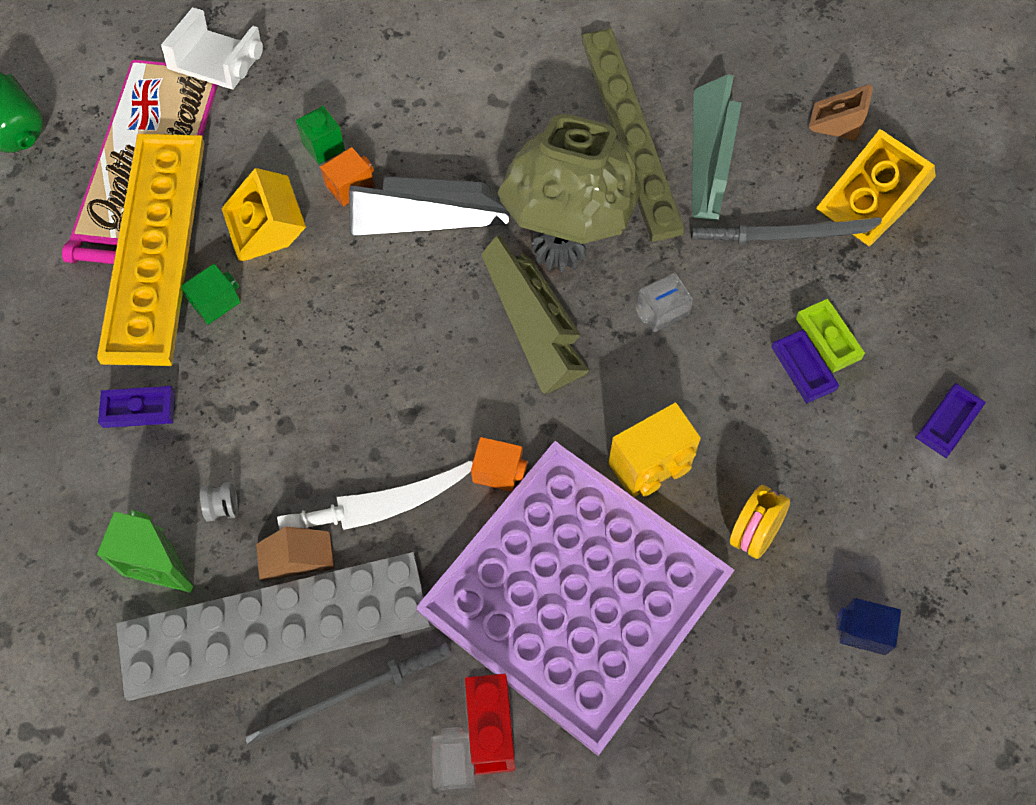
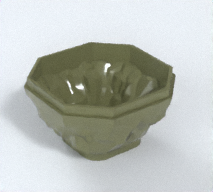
(572, 181)

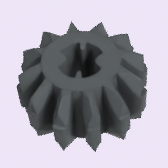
(557, 251)

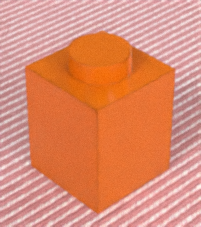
(346, 171)
(498, 464)

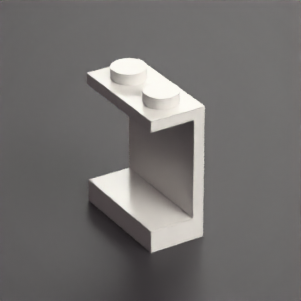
(210, 55)

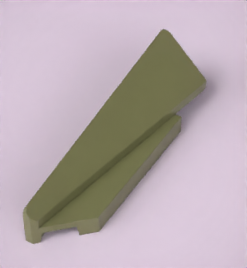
(536, 317)

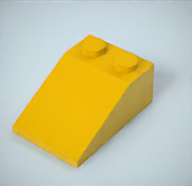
(878, 184)

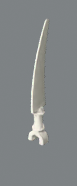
(377, 506)

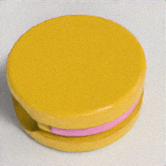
(759, 521)

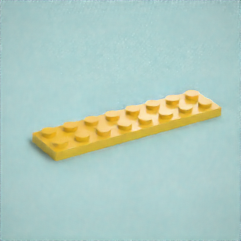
(152, 251)

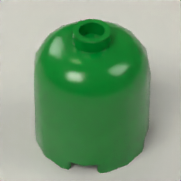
(19, 117)

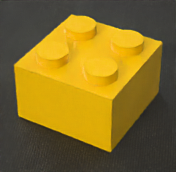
(654, 451)

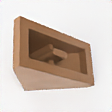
(842, 114)
(294, 553)

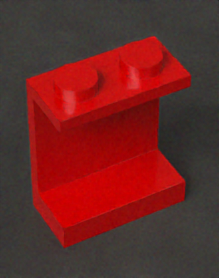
(490, 724)

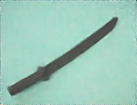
(746, 233)
(395, 672)

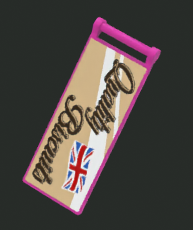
(149, 103)

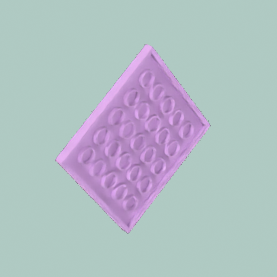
(575, 595)

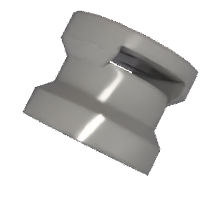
(219, 501)

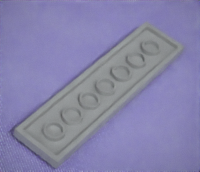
(269, 626)

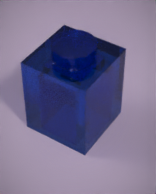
(869, 626)

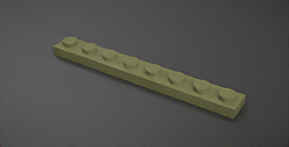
(631, 128)

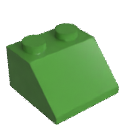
(143, 552)

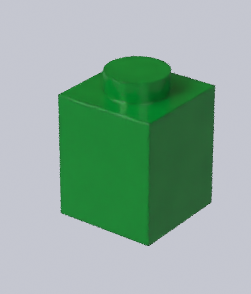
(320, 134)
(212, 293)

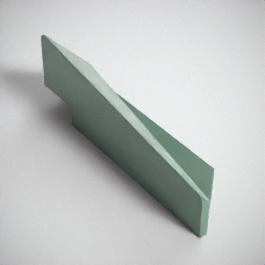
(713, 142)

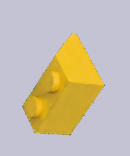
(263, 215)

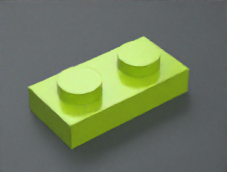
(830, 335)

